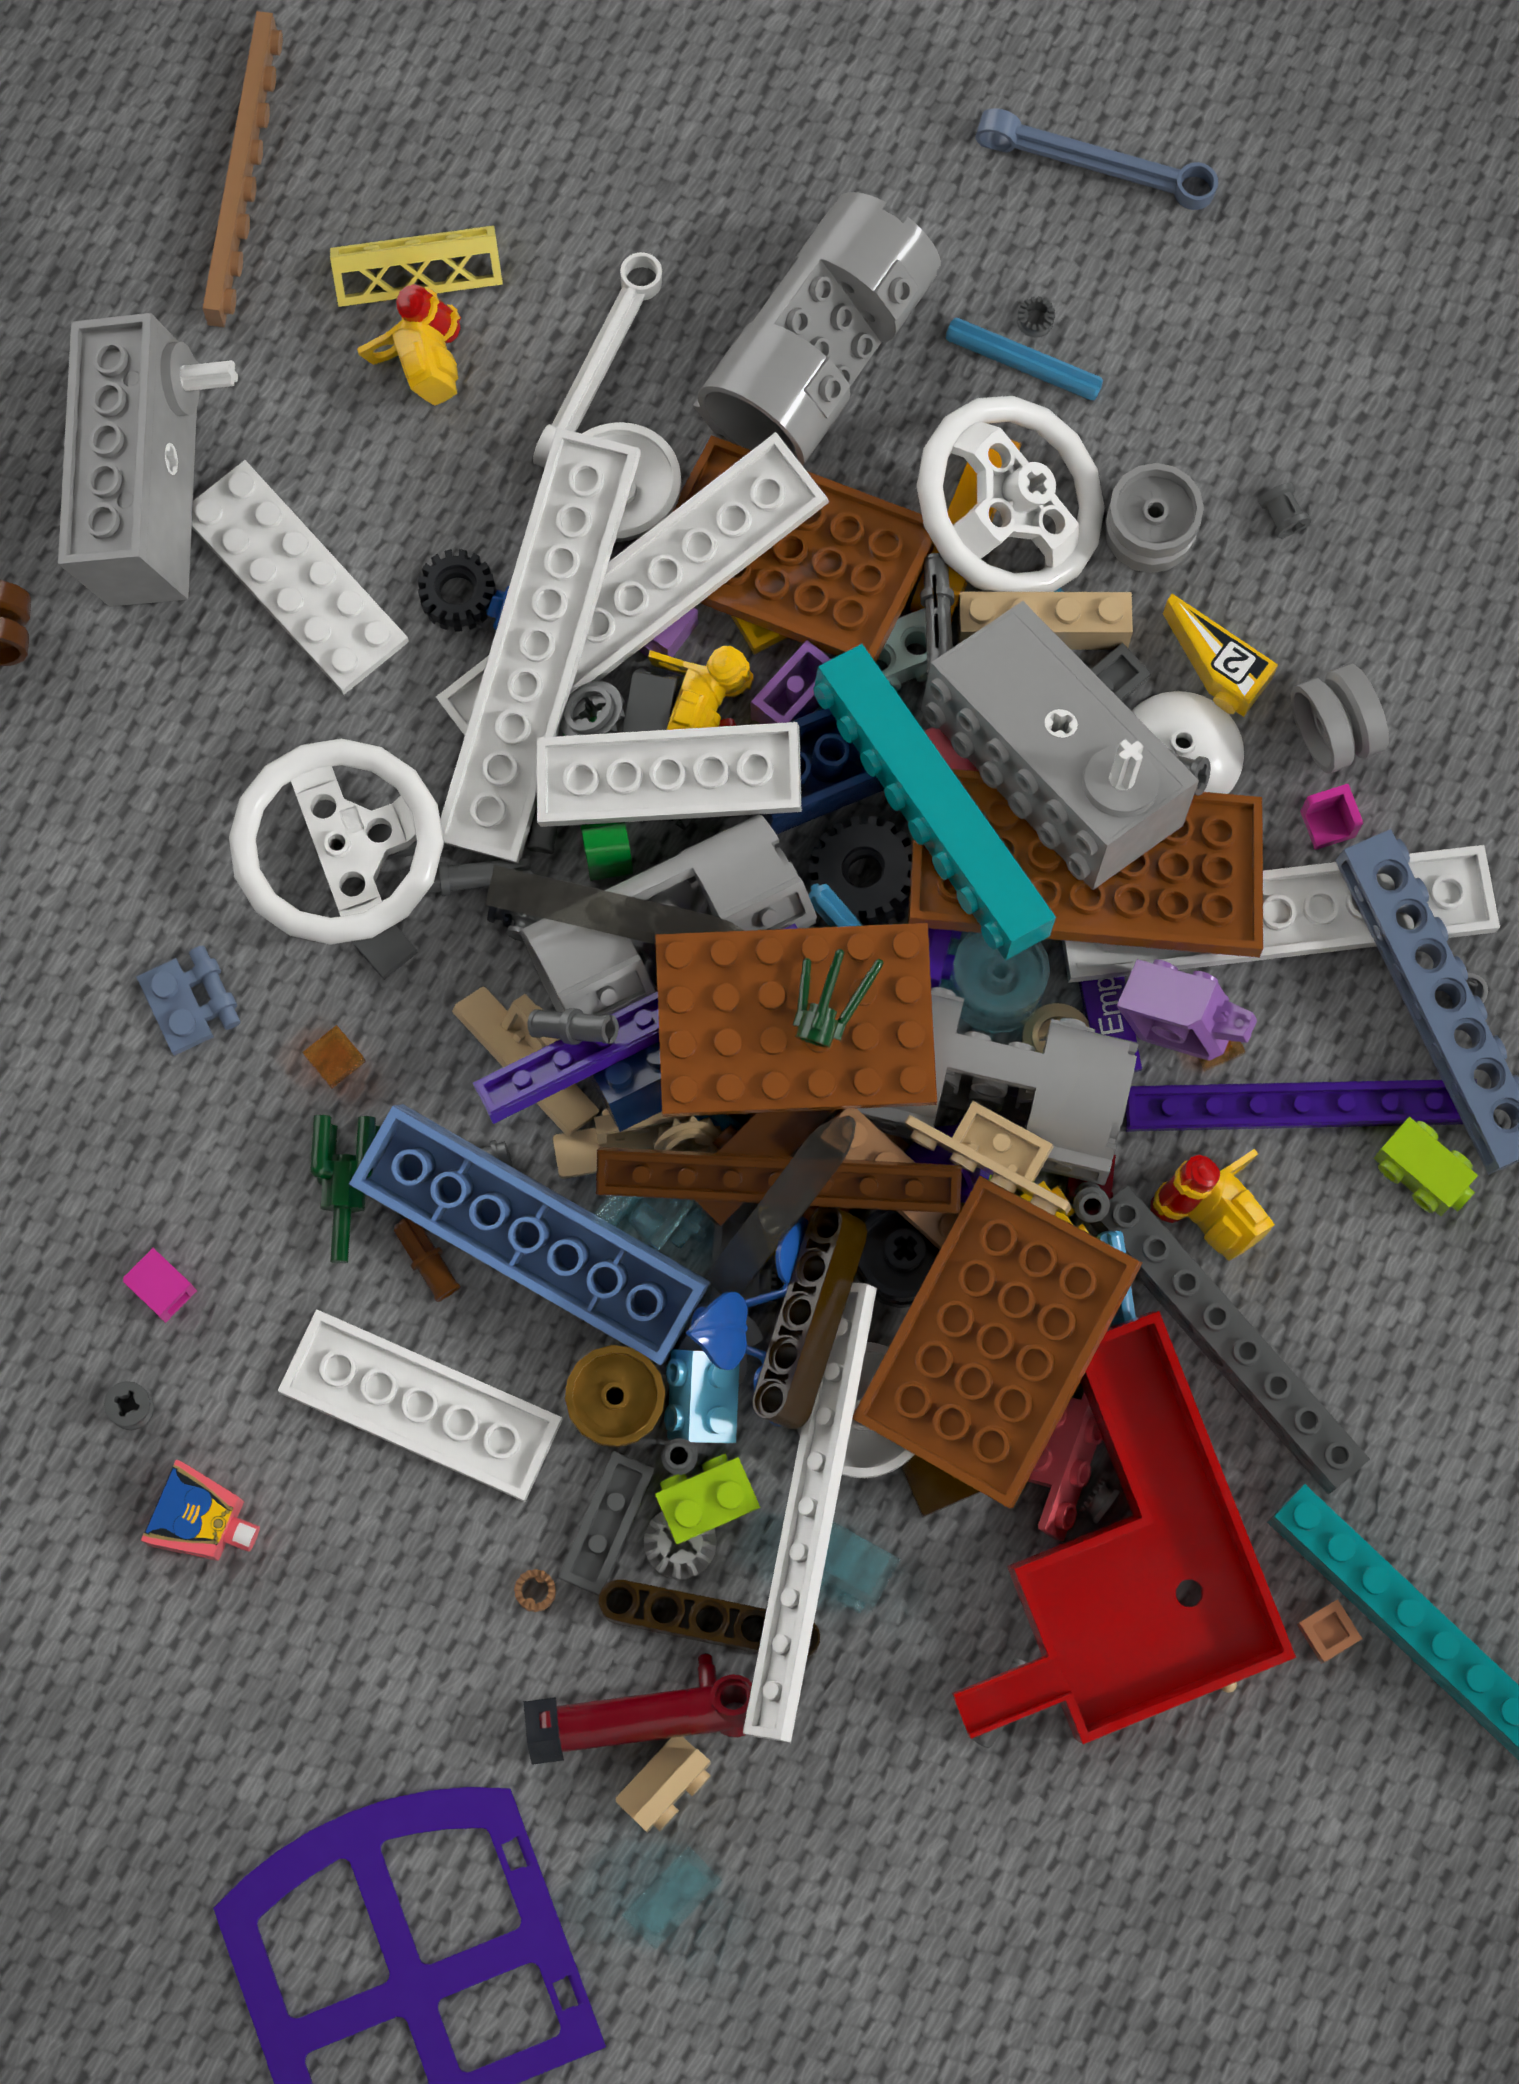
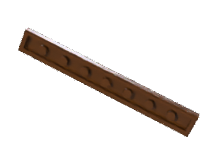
(750, 1177)

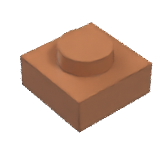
(1329, 1631)

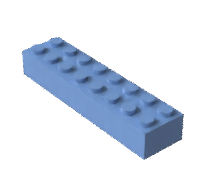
(530, 1233)

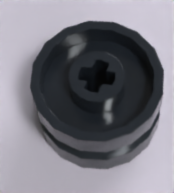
(895, 1279)

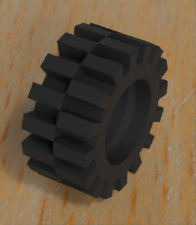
(456, 567)

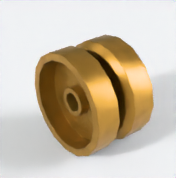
(588, 1403)

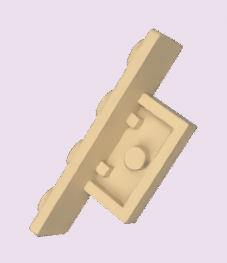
(508, 1040)
(997, 1148)
(578, 1152)

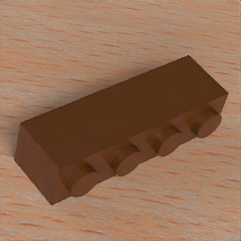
(761, 1135)

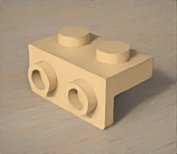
(662, 1782)

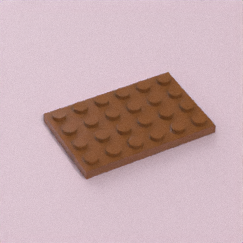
(833, 576)
(732, 1010)
(996, 1341)

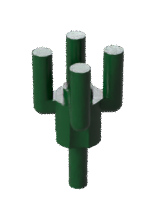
(334, 1175)

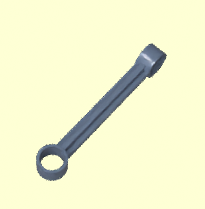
(1004, 132)

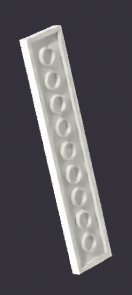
(681, 562)
(538, 642)
(1315, 913)

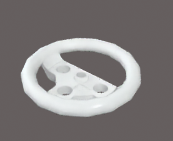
(1017, 490)
(411, 818)

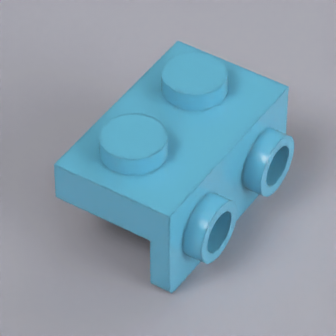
(701, 1399)

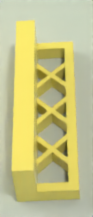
(415, 250)

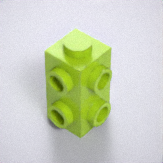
(1427, 1168)

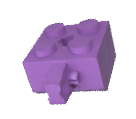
(1182, 1010)

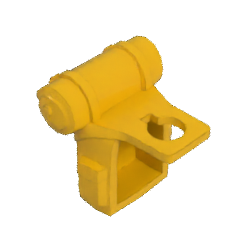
(705, 686)

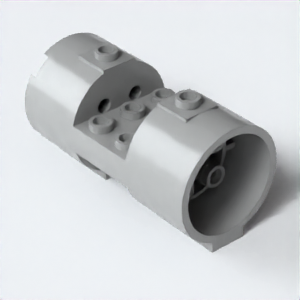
(820, 327)
(725, 876)
(1064, 1095)

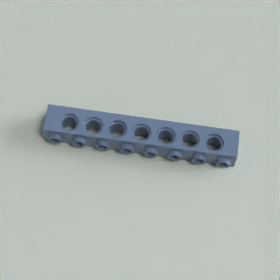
(1417, 987)

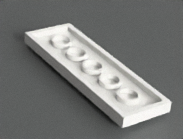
(295, 577)
(668, 774)
(420, 1405)

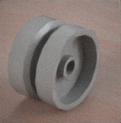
(1153, 517)
(1340, 718)

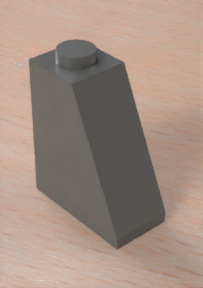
(651, 699)

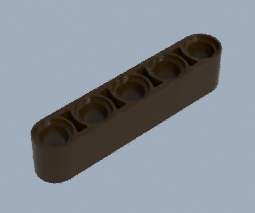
(809, 1317)
(689, 1607)

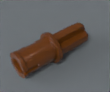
(426, 1259)

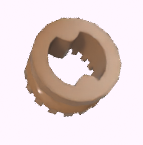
(529, 1603)

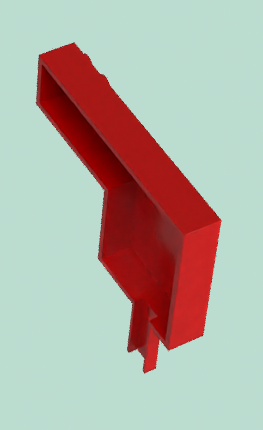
(1107, 1601)

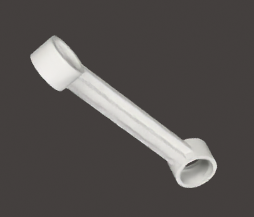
(602, 351)

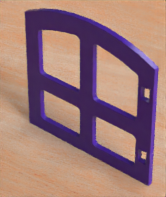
(412, 1986)

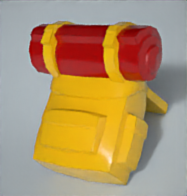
(421, 343)
(1215, 1203)

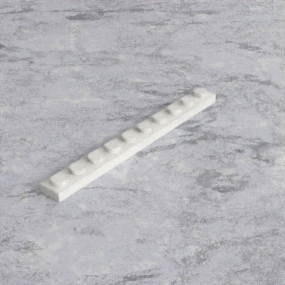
(808, 1529)

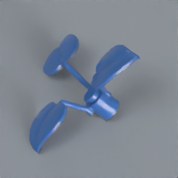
(723, 1326)

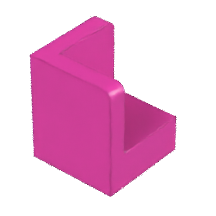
(1331, 816)
(159, 1285)

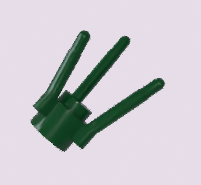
(819, 1023)

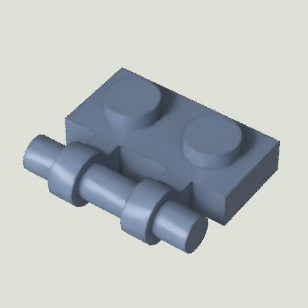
(176, 1007)

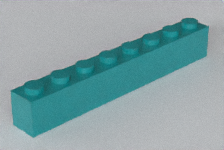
(933, 803)
(1402, 1613)

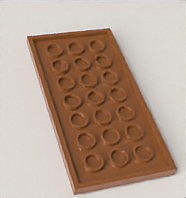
(1182, 895)

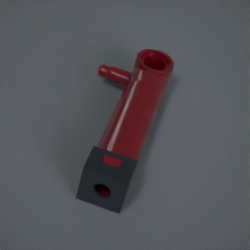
(638, 1717)

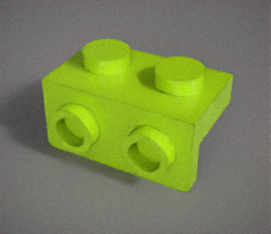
(706, 1499)

